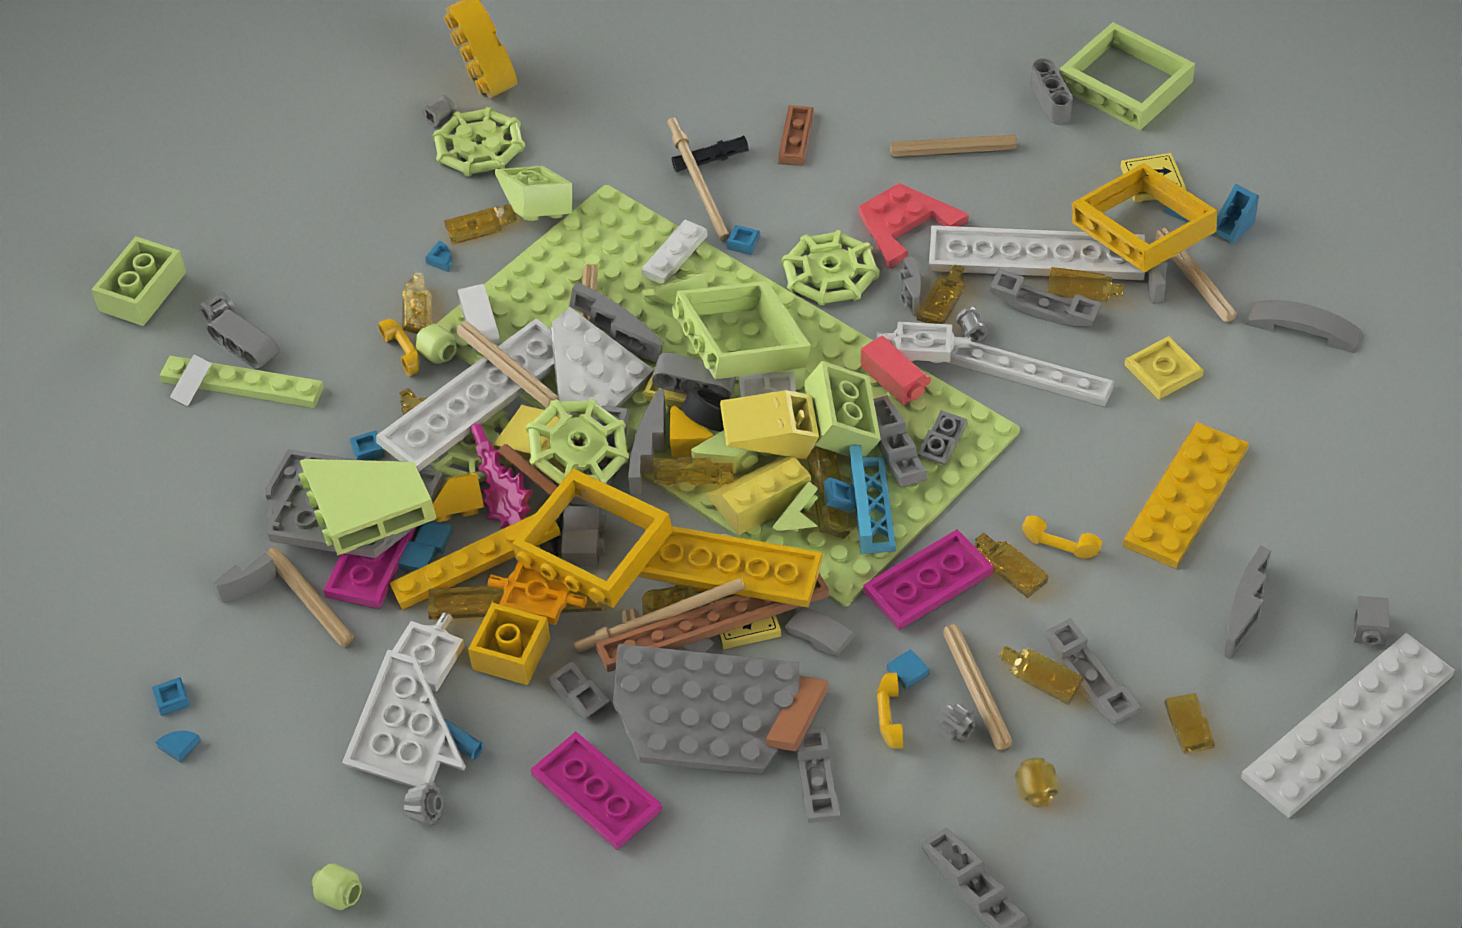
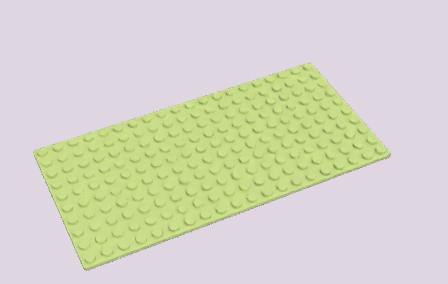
(620, 240)

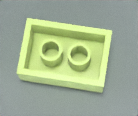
(139, 281)
(843, 409)

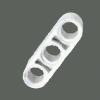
(478, 311)

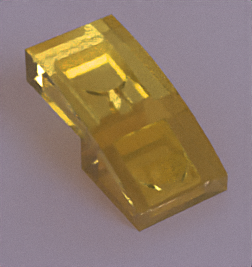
(1188, 723)

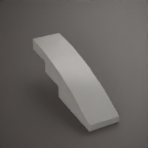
(616, 321)
(648, 438)
(897, 445)
(1247, 601)
(972, 882)

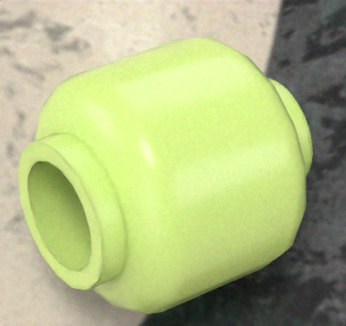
(436, 344)
(336, 886)

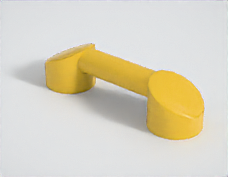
(392, 330)
(1087, 546)
(890, 732)

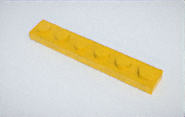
(463, 564)

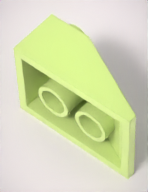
(536, 192)

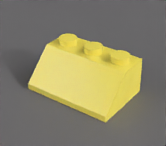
(760, 493)

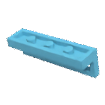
(862, 500)

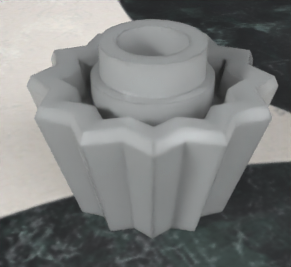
(424, 803)

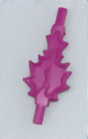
(506, 493)

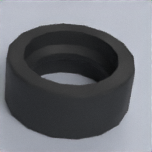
(704, 408)

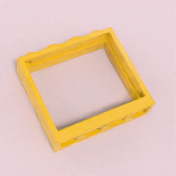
(1089, 217)
(602, 495)

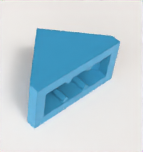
(1237, 213)

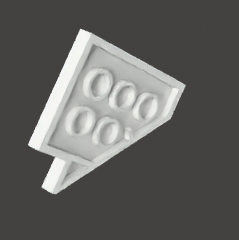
(593, 364)
(402, 727)

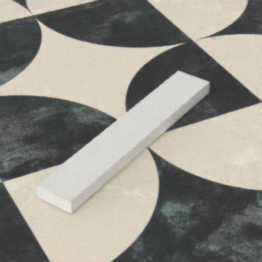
(1033, 373)

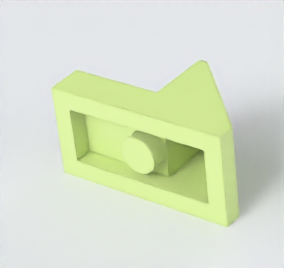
(792, 517)

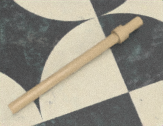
(681, 142)
(661, 614)

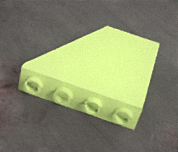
(365, 499)

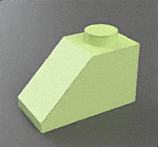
(721, 453)

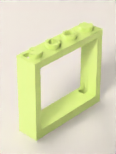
(1115, 102)
(759, 295)

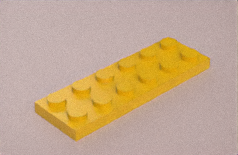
(1185, 495)
(714, 559)

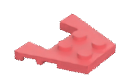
(900, 211)

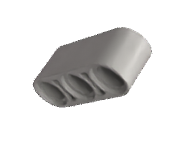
(1051, 91)
(242, 339)
(681, 373)

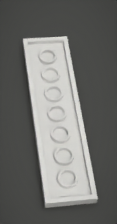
(1024, 252)
(467, 400)
(1347, 725)

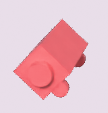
(893, 370)

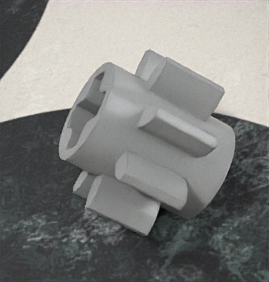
(956, 722)

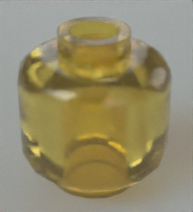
(1037, 782)

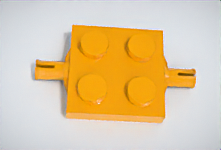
(533, 593)

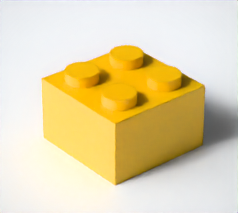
(509, 643)

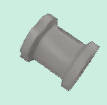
(439, 110)
(216, 307)
(971, 324)

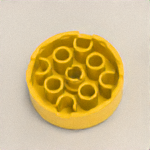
(480, 47)

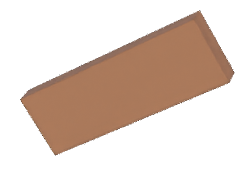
(796, 135)
(526, 468)
(795, 720)

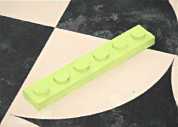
(249, 383)

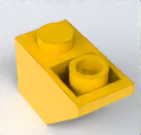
(458, 495)

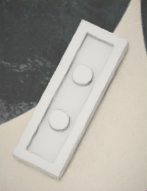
(674, 252)

